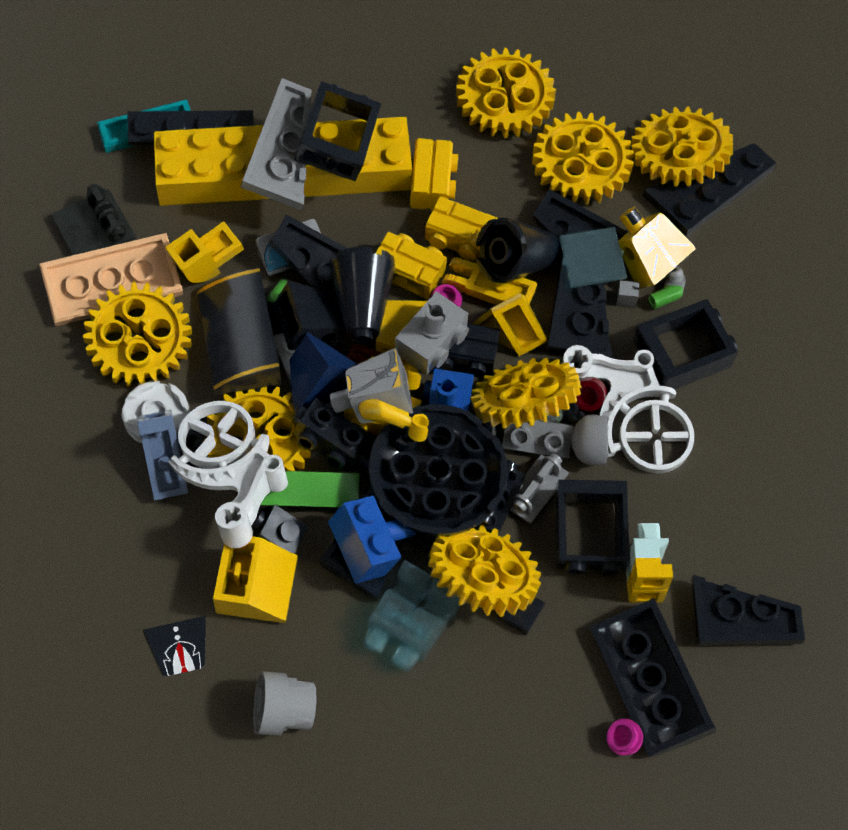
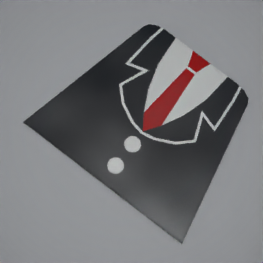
(179, 645)

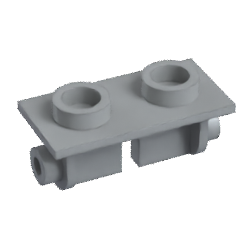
(540, 438)
(538, 487)

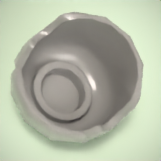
(591, 439)

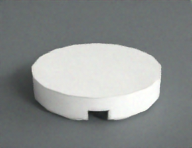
(153, 398)

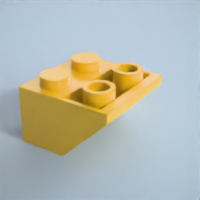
(255, 581)

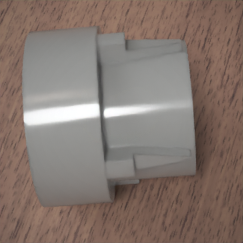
(282, 704)

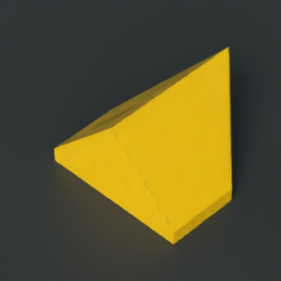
(517, 324)

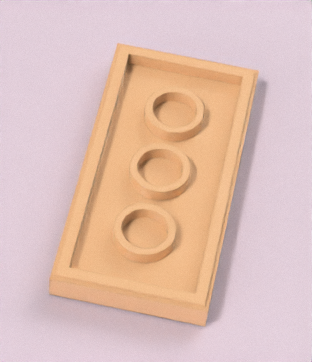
(81, 279)

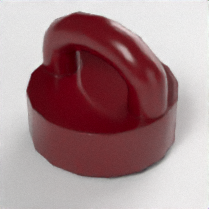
(592, 394)

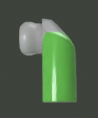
(672, 289)

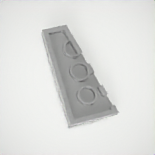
(272, 166)

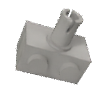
(432, 333)

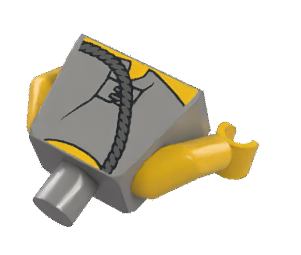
(381, 393)

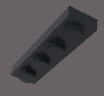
(144, 123)

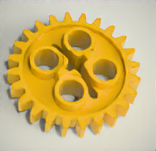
(481, 89)
(682, 146)
(583, 157)
(117, 354)
(526, 392)
(268, 405)
(485, 571)

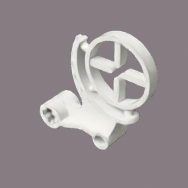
(629, 382)
(245, 471)

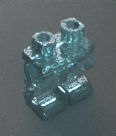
(403, 623)

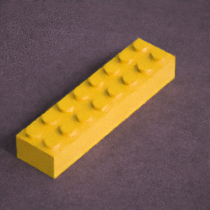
(212, 162)

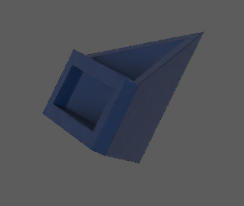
(316, 372)

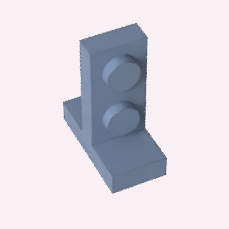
(159, 446)

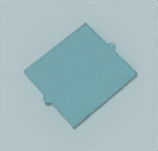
(593, 257)

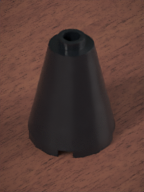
(515, 250)
(362, 290)

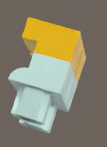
(645, 573)

